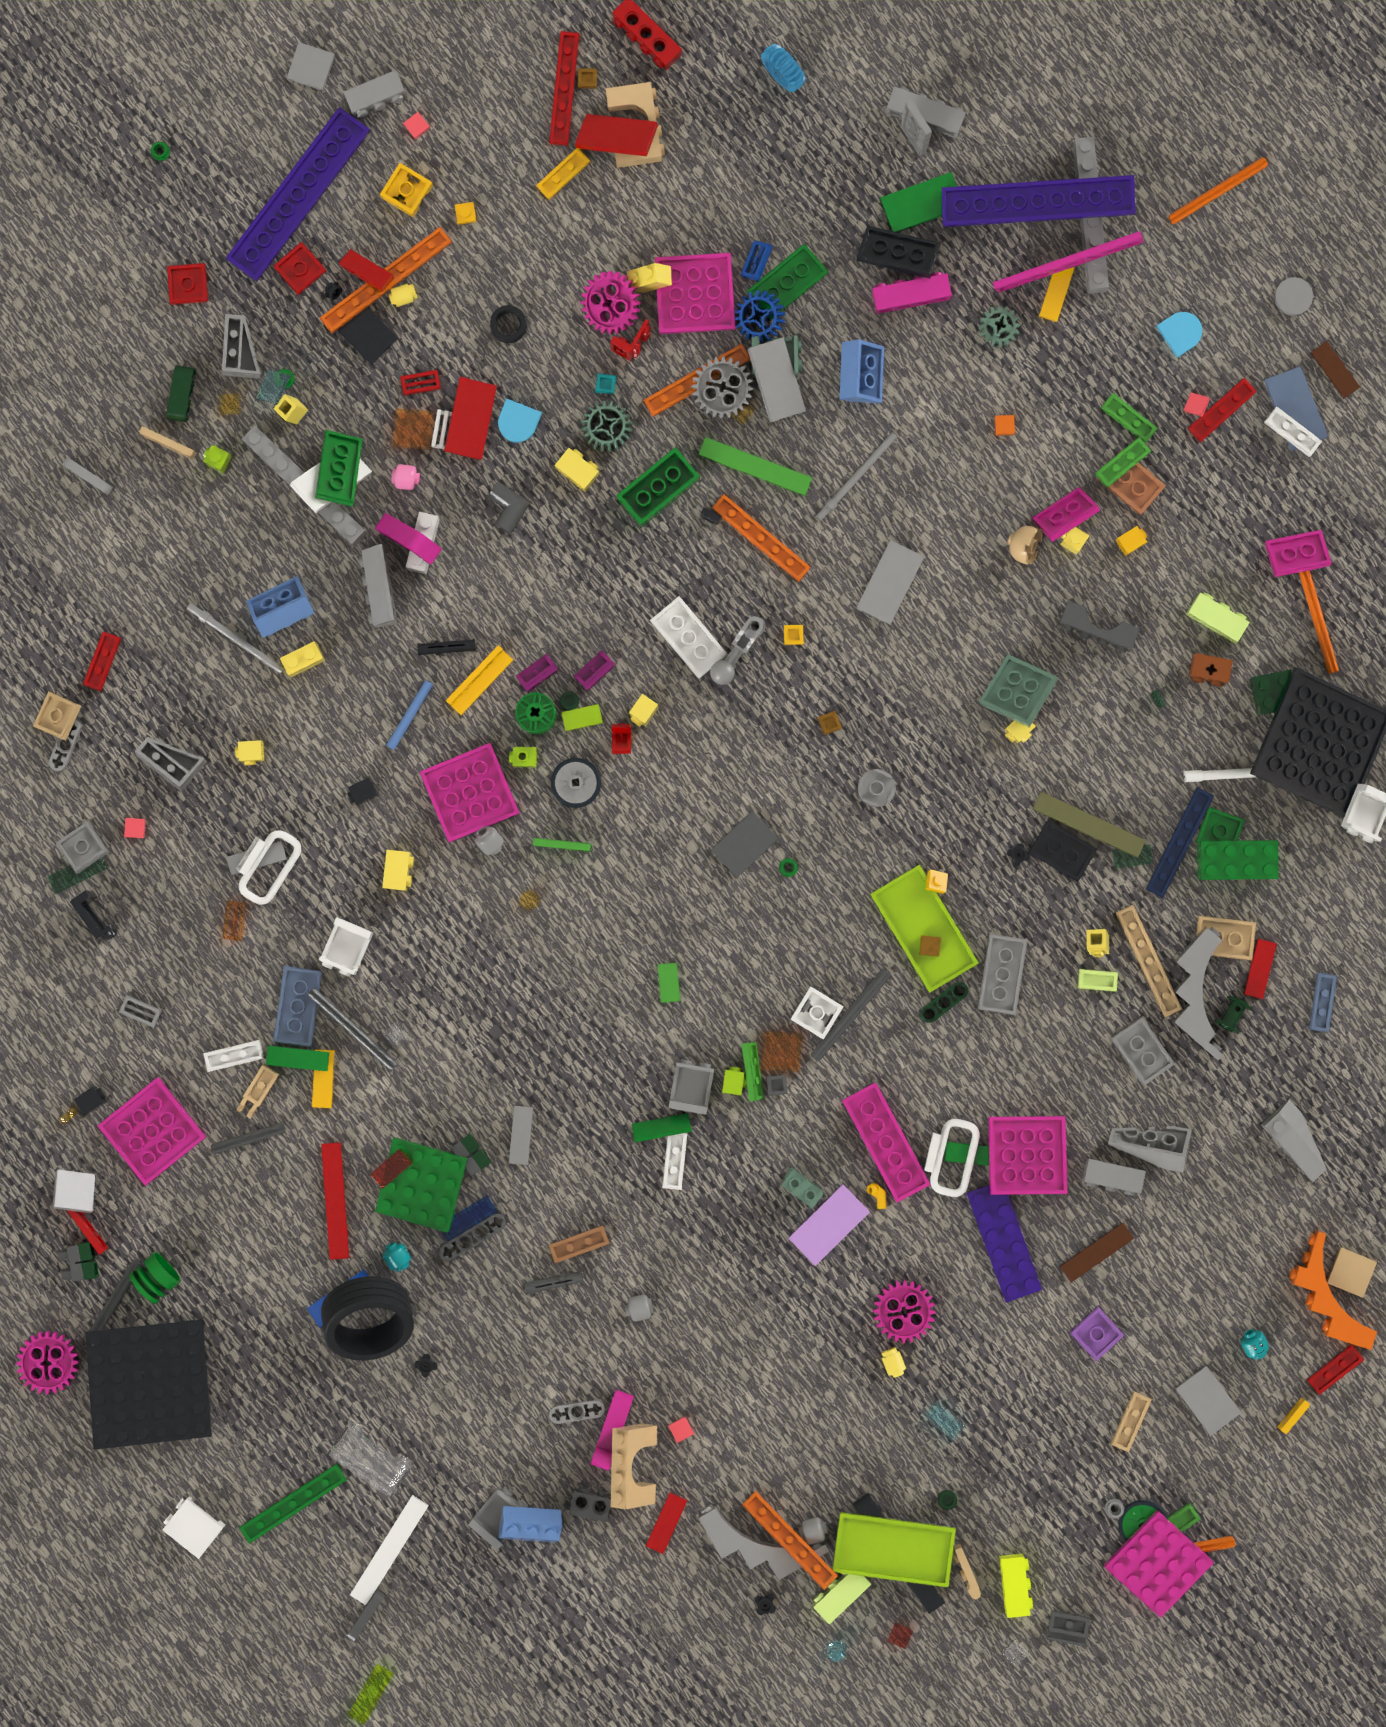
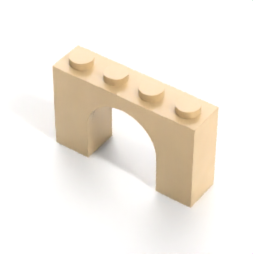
(638, 98)
(625, 1445)

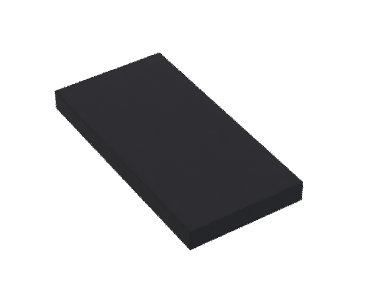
(898, 251)

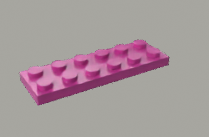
(886, 1142)

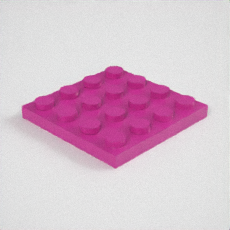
(698, 295)
(469, 792)
(151, 1131)
(1027, 1155)
(1158, 1563)

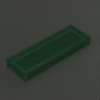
(67, 877)

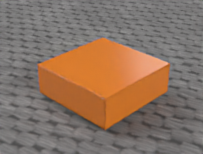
(1004, 425)

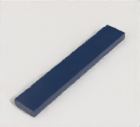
(1179, 842)

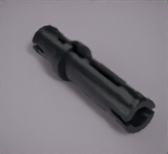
(446, 647)

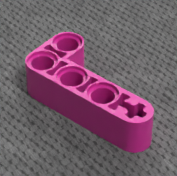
(408, 538)
(615, 1418)

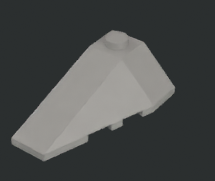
(1294, 1137)
(1162, 1148)

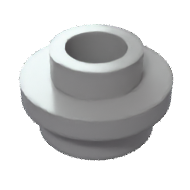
(1120, 1510)

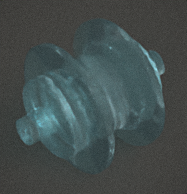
(836, 1651)

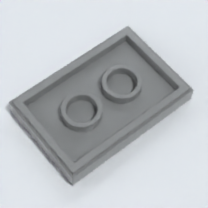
(1142, 1051)
(1208, 1400)

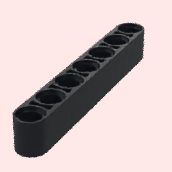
(925, 1593)

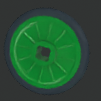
(1135, 1514)

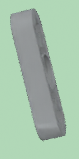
(86, 475)
(54, 756)
(592, 1415)

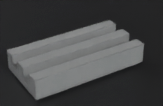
(155, 1017)

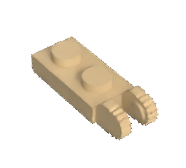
(259, 1089)
(966, 1573)

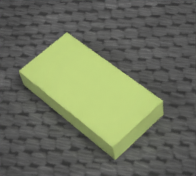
(1097, 980)

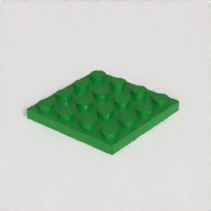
(426, 1189)

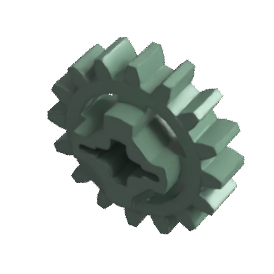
(992, 324)

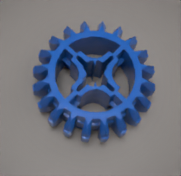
(755, 309)

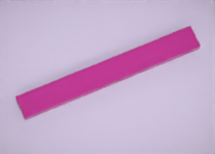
(1069, 262)

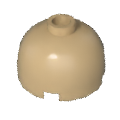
(1024, 544)

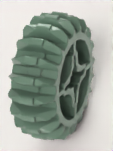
(614, 423)

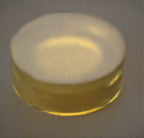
(529, 900)
(67, 1116)

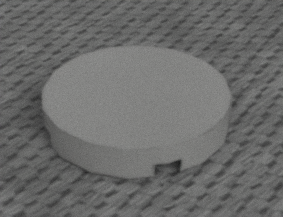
(1293, 296)
(876, 793)

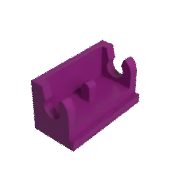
(594, 670)
(537, 673)

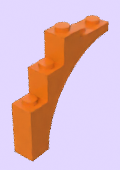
(1312, 1277)

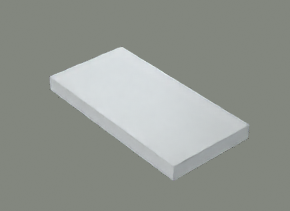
(306, 485)
(688, 637)

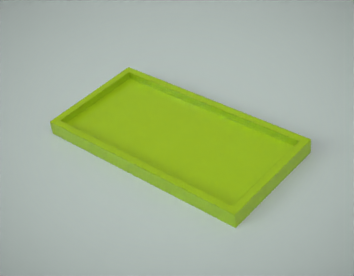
(919, 912)
(894, 1549)

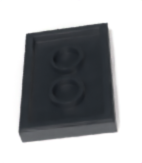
(368, 335)
(1062, 851)

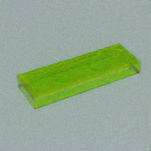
(370, 1693)

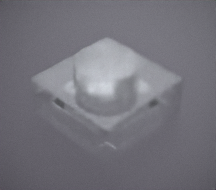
(1015, 1652)

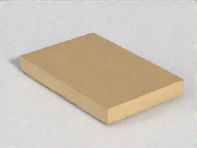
(1235, 935)

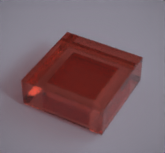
(900, 1635)

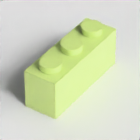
(1218, 617)
(840, 1595)

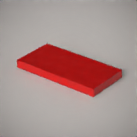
(616, 135)
(470, 418)

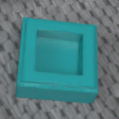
(605, 384)

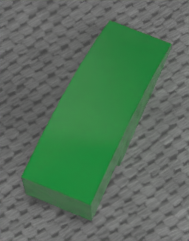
(297, 1058)

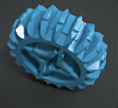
(783, 67)

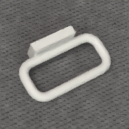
(254, 856)
(936, 1154)

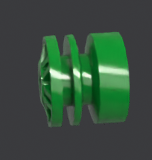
(536, 725)
(151, 1281)

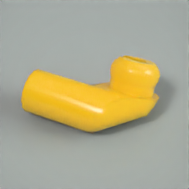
(879, 1193)

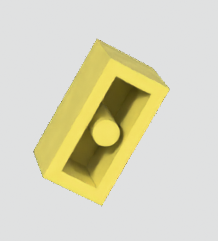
(650, 277)
(577, 469)
(302, 659)
(643, 711)
(397, 870)

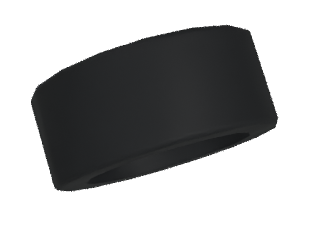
(505, 310)

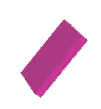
(1065, 514)
(1298, 553)

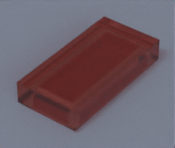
(391, 1168)

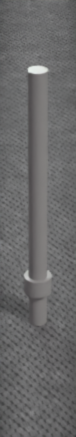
(832, 502)
(205, 617)

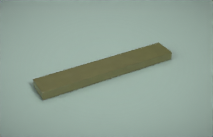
(1089, 824)

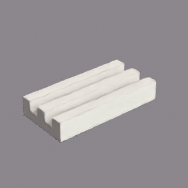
(441, 445)

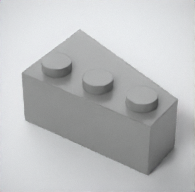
(238, 352)
(171, 763)

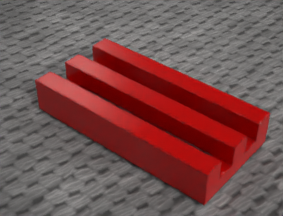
(420, 390)

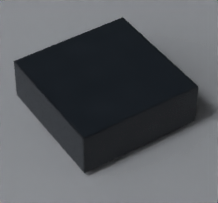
(710, 516)

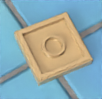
(57, 716)
(1351, 1272)

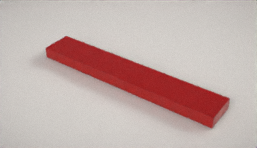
(564, 88)
(335, 1201)

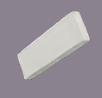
(1293, 431)
(233, 1055)
(674, 1161)

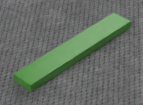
(755, 466)

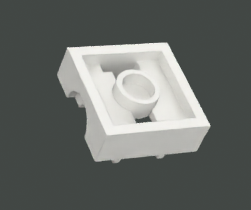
(822, 1006)

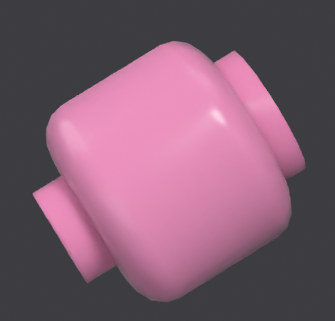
(405, 477)

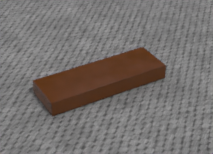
(1335, 370)

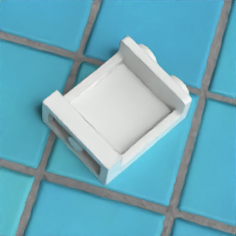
(1366, 813)
(346, 947)
(192, 1527)

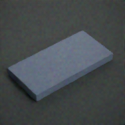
(1292, 395)
(296, 1009)

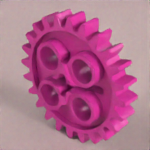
(597, 311)
(900, 1293)
(65, 1363)

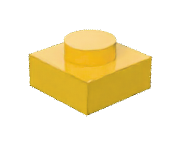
(465, 213)
(793, 635)
(936, 881)

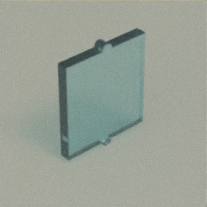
(273, 387)

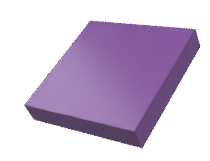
(1096, 1333)

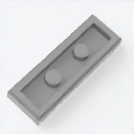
(275, 854)
(521, 1135)

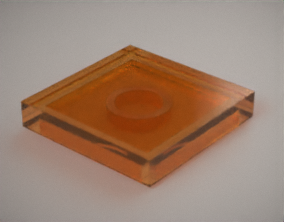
(413, 429)
(781, 1051)

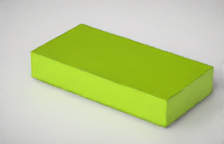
(582, 717)

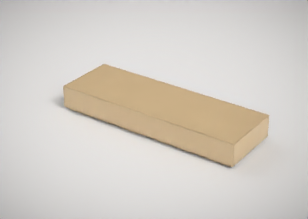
(168, 443)
(1131, 1421)

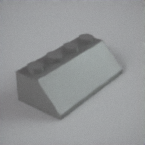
(379, 586)

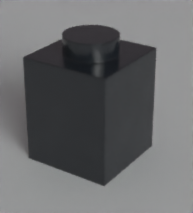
(362, 791)
(91, 1100)

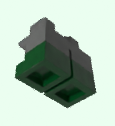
(476, 1161)
(82, 1270)

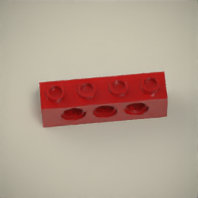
(630, 10)

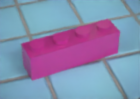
(911, 293)

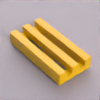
(1293, 1416)

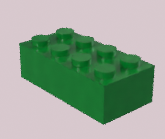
(658, 487)
(1237, 859)

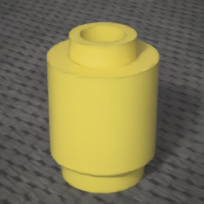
(403, 295)
(893, 1362)

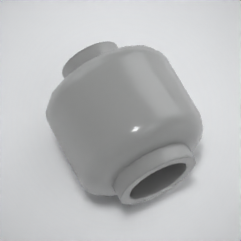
(489, 840)
(639, 1308)
(813, 1531)

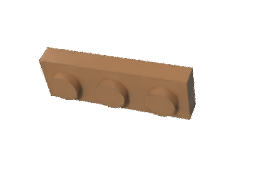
(579, 1244)

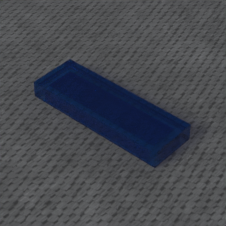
(470, 1217)

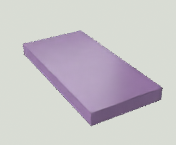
(829, 1224)

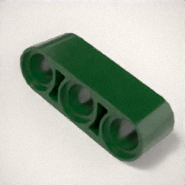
(180, 392)
(952, 998)

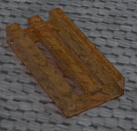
(241, 924)

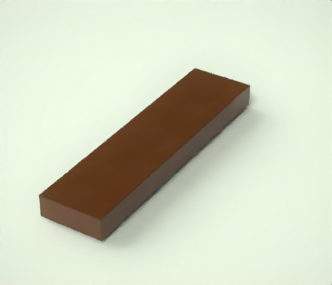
(1096, 1252)

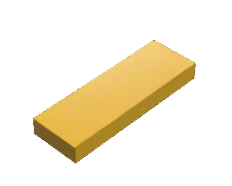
(563, 173)
(1056, 294)
(324, 1084)

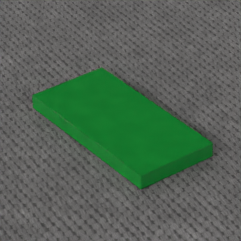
(916, 203)
(790, 278)
(338, 468)

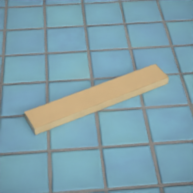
(1148, 960)

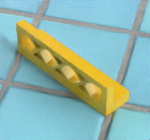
(479, 680)

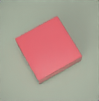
(416, 125)
(1196, 404)
(134, 828)
(681, 1429)

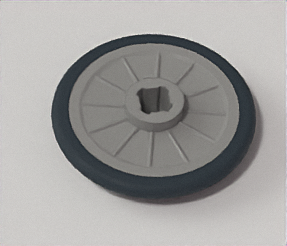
(578, 795)

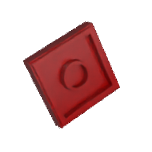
(299, 268)
(187, 283)

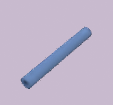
(409, 715)

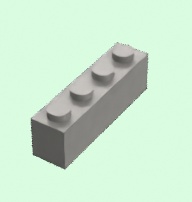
(935, 112)

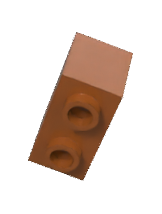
(1220, 666)

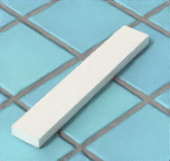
(389, 1550)

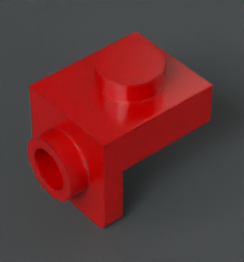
(621, 738)

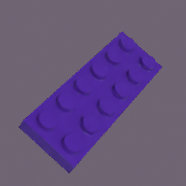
(1004, 1243)

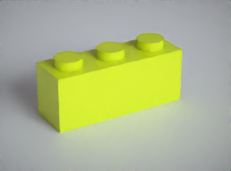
(1015, 1585)

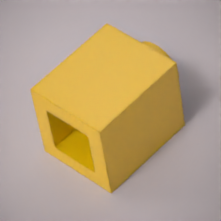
(1131, 540)

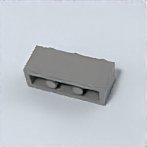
(375, 94)
(1113, 1176)

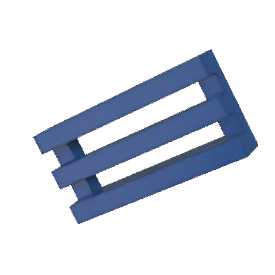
(759, 261)

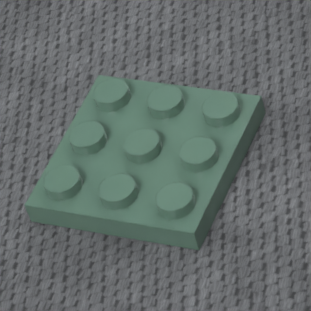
(1018, 690)

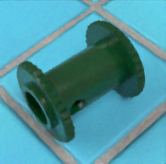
(1232, 1016)

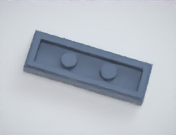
(1323, 1002)

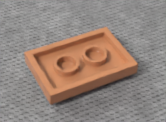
(1137, 488)

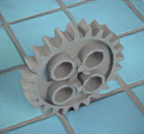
(717, 404)

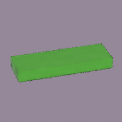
(1128, 417)
(1122, 462)
(558, 844)
(752, 1071)

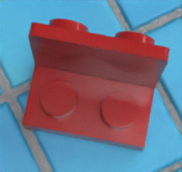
(623, 348)

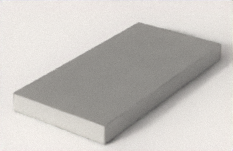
(915, 128)
(776, 379)
(890, 582)
(1002, 974)

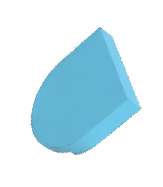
(1181, 332)
(518, 421)

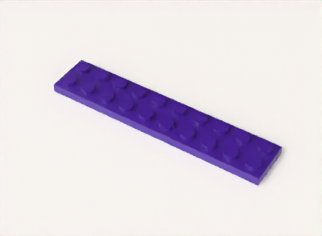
(298, 194)
(1038, 201)

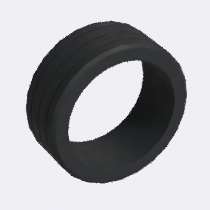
(364, 1294)

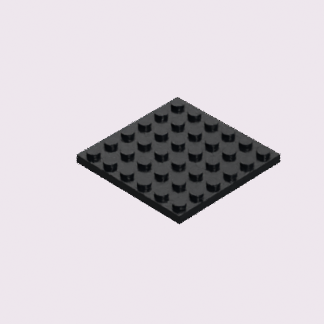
(1320, 742)
(148, 1384)

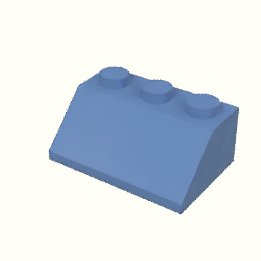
(861, 371)
(280, 607)
(530, 1524)

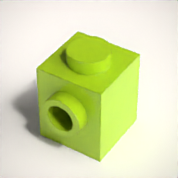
(217, 458)
(523, 757)
(734, 1081)

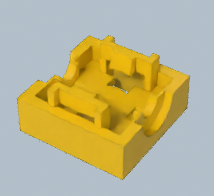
(410, 190)

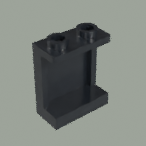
(81, 906)

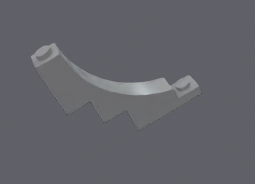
(1193, 1016)
(729, 1539)

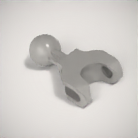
(723, 671)

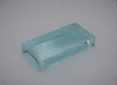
(944, 1420)

